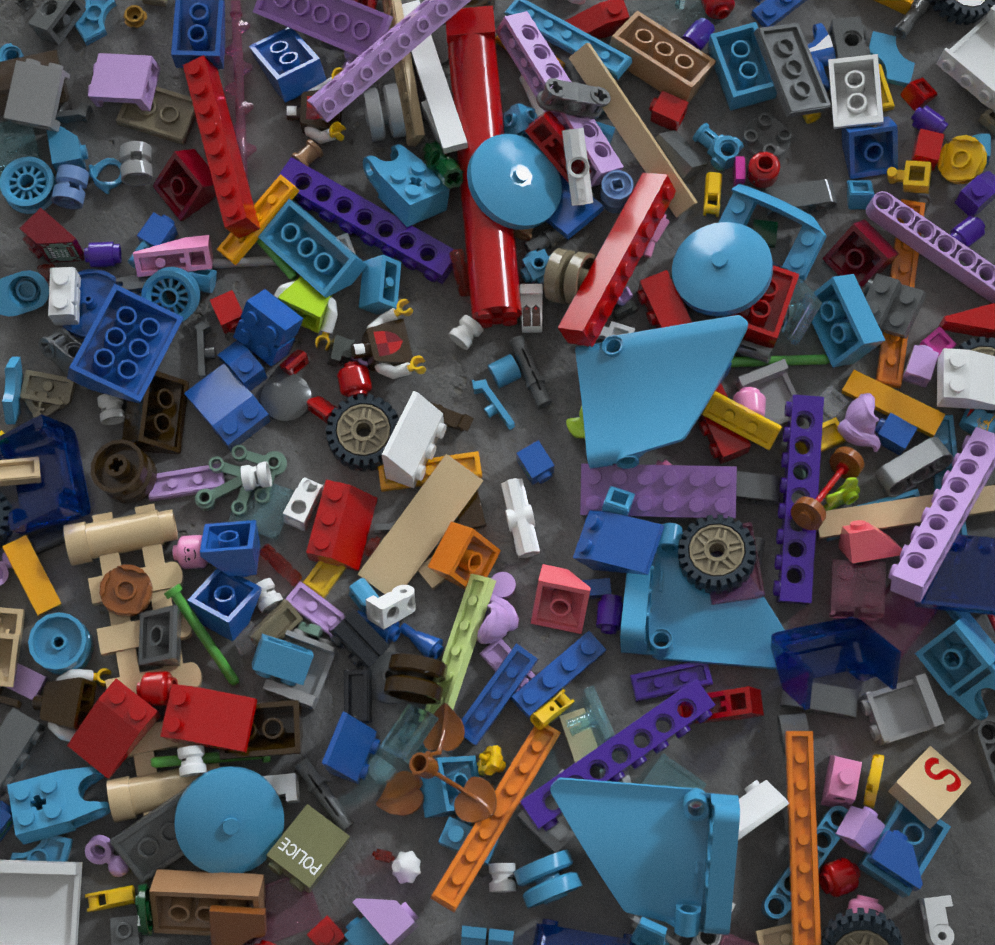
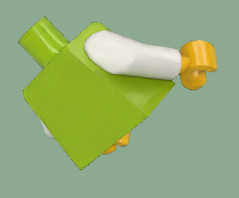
(315, 309)

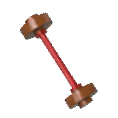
(809, 511)

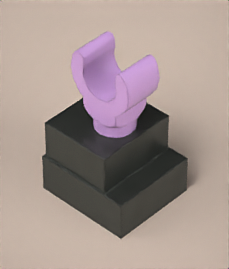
(624, 307)
(341, 352)

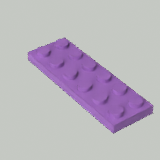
(336, 22)
(664, 489)

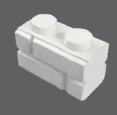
(64, 296)

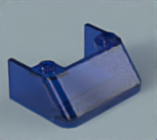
(832, 649)

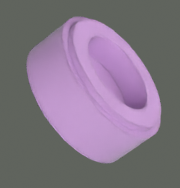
(504, 585)

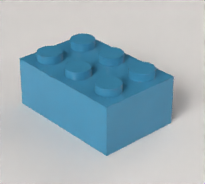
(741, 66)
(845, 321)
(924, 841)

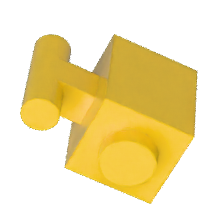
(914, 177)

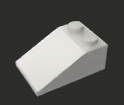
(855, 91)
(965, 379)

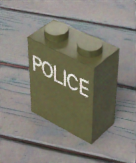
(307, 849)

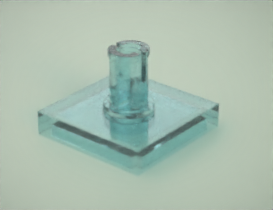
(594, 717)
(409, 733)

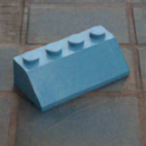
(311, 250)

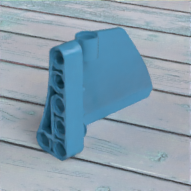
(651, 386)
(695, 631)
(658, 849)

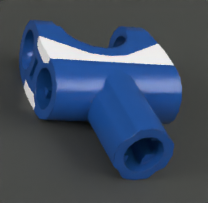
(821, 51)

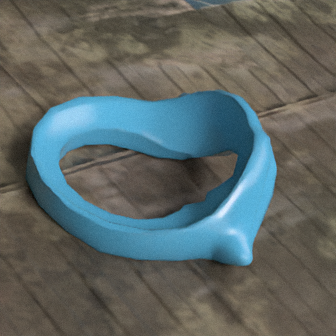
(97, 168)

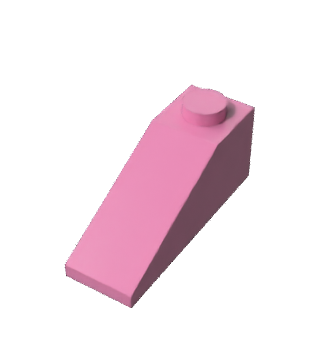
(185, 253)

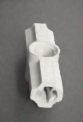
(579, 183)
(520, 518)

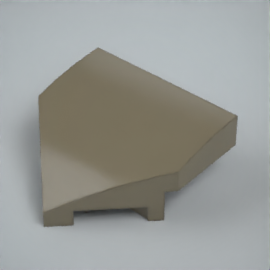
(46, 392)

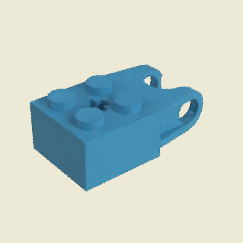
(407, 186)
(967, 674)
(62, 803)

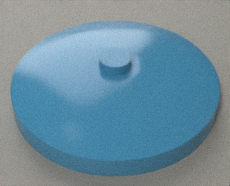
(514, 182)
(722, 269)
(228, 820)

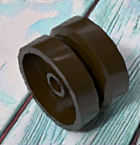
(123, 471)
(415, 679)

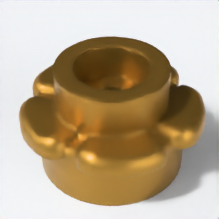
(135, 11)

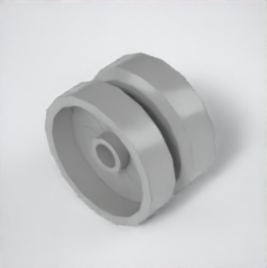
(384, 112)

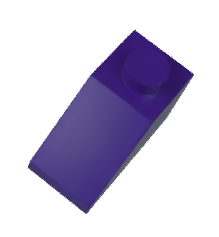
(977, 194)

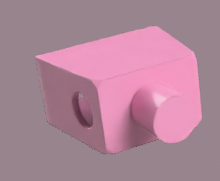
(841, 782)

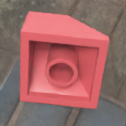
(866, 542)
(560, 600)

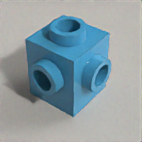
(518, 119)
(534, 267)

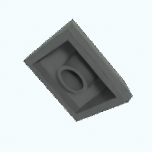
(681, 154)
(160, 637)

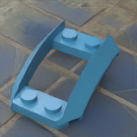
(808, 240)

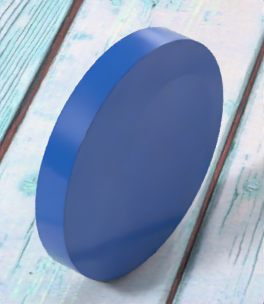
(93, 292)

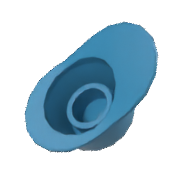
(22, 293)

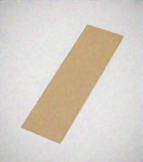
(421, 526)

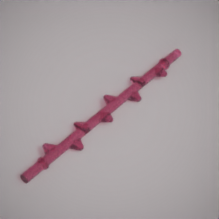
(237, 87)

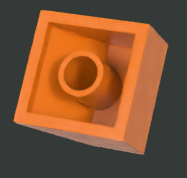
(463, 549)

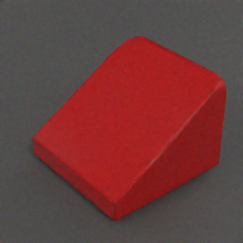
(918, 93)
(294, 362)
(320, 407)

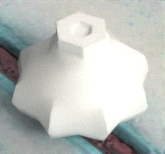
(406, 867)

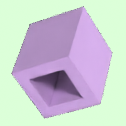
(920, 365)
(860, 828)

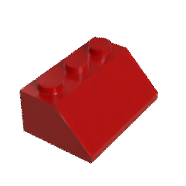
(341, 525)

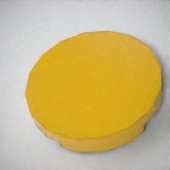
(962, 159)
(873, 780)

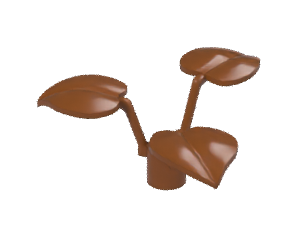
(403, 793)

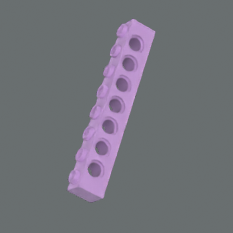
(382, 56)
(538, 65)
(945, 516)

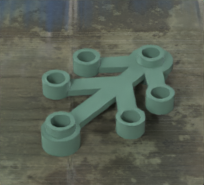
(236, 482)

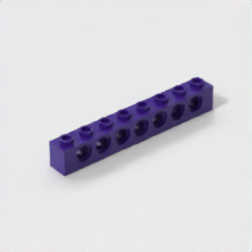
(381, 221)
(812, 409)
(691, 696)

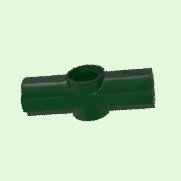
(443, 165)

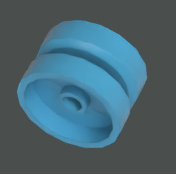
(52, 631)
(549, 883)

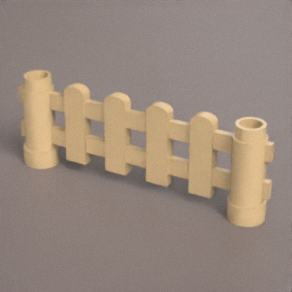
(107, 540)

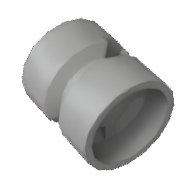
(136, 163)

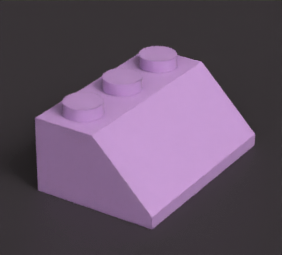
(389, 918)

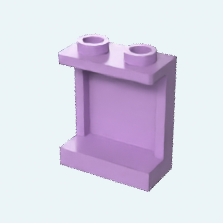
(124, 80)

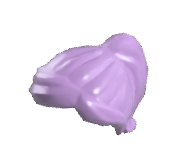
(860, 423)
(497, 621)

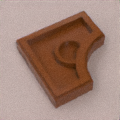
(236, 924)

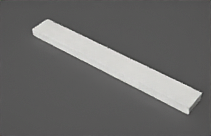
(437, 92)

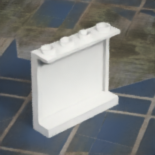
(973, 61)
(39, 902)

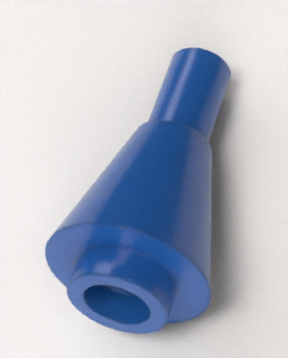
(389, 634)
(426, 644)

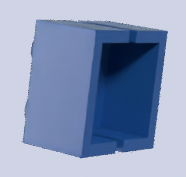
(268, 327)

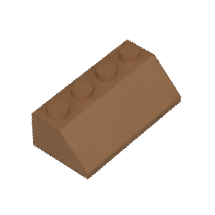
(662, 57)
(184, 898)

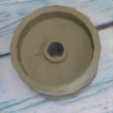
(565, 274)

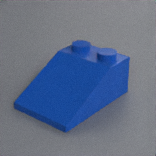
(199, 31)
(288, 63)
(228, 406)
(618, 543)
(351, 749)

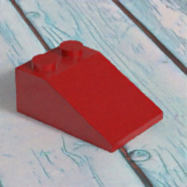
(769, 312)
(208, 718)
(113, 728)

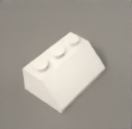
(413, 441)
(758, 806)

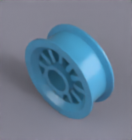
(14, 190)
(185, 279)

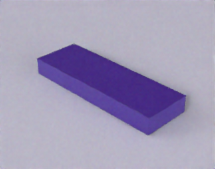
(669, 680)

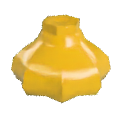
(491, 761)

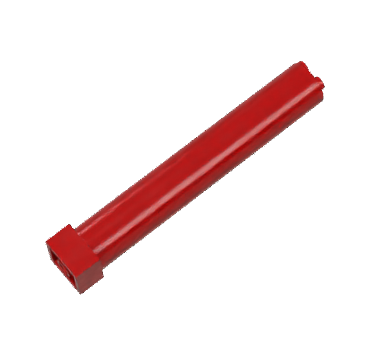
(478, 103)

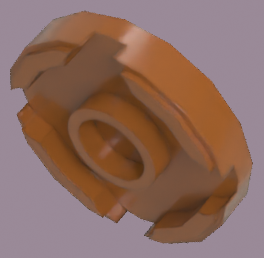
(126, 590)

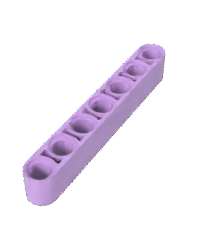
(929, 245)

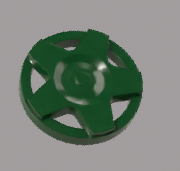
(144, 911)

